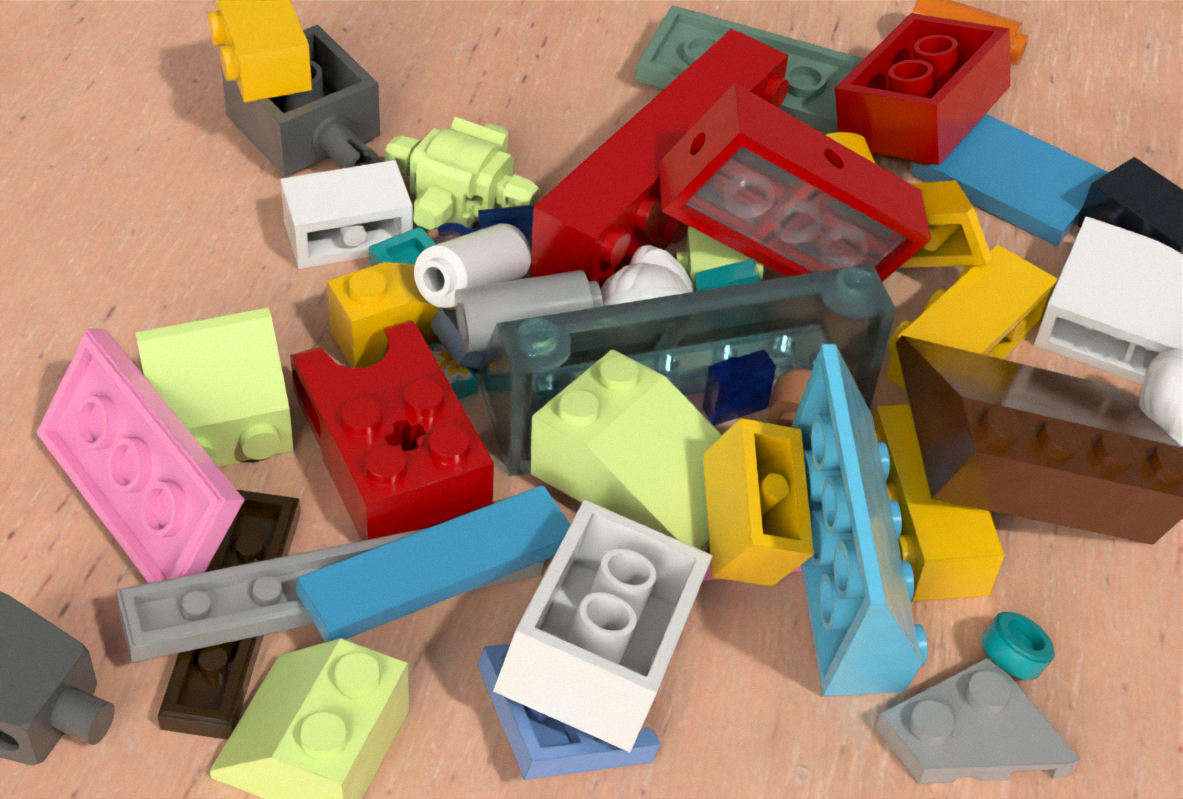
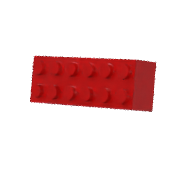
(614, 195)

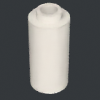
(472, 260)

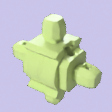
(460, 173)

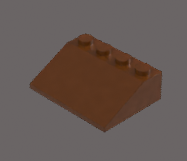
(1040, 444)

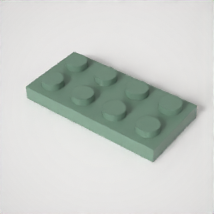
(810, 68)

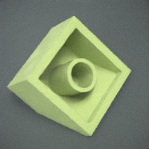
(222, 383)
(317, 724)

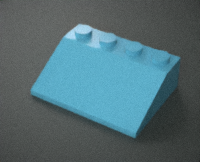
(856, 577)

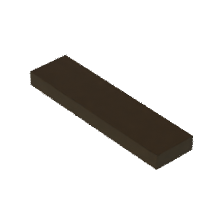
(213, 681)

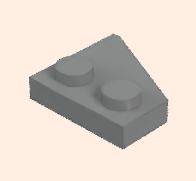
(974, 728)

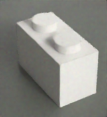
(344, 212)

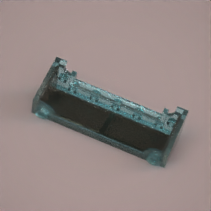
(682, 337)

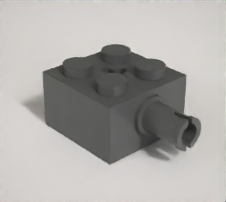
(316, 123)

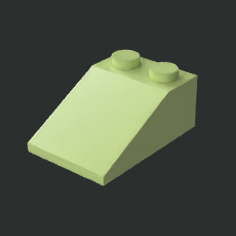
(628, 446)

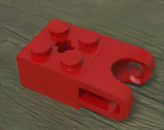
(394, 436)

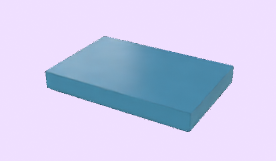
(1017, 178)

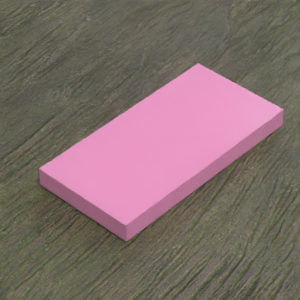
(137, 463)

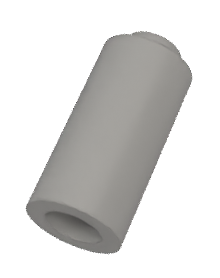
(485, 305)

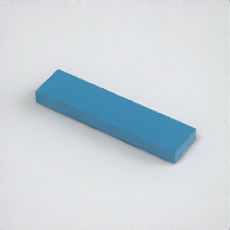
(432, 564)

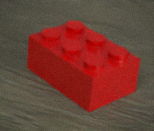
(925, 87)

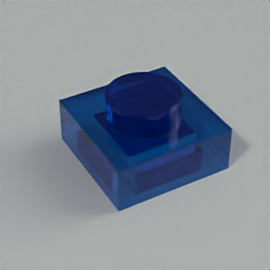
(738, 387)

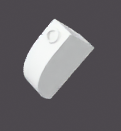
(1115, 302)

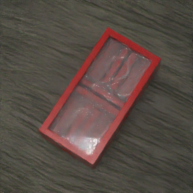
(788, 192)

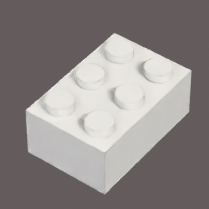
(603, 625)

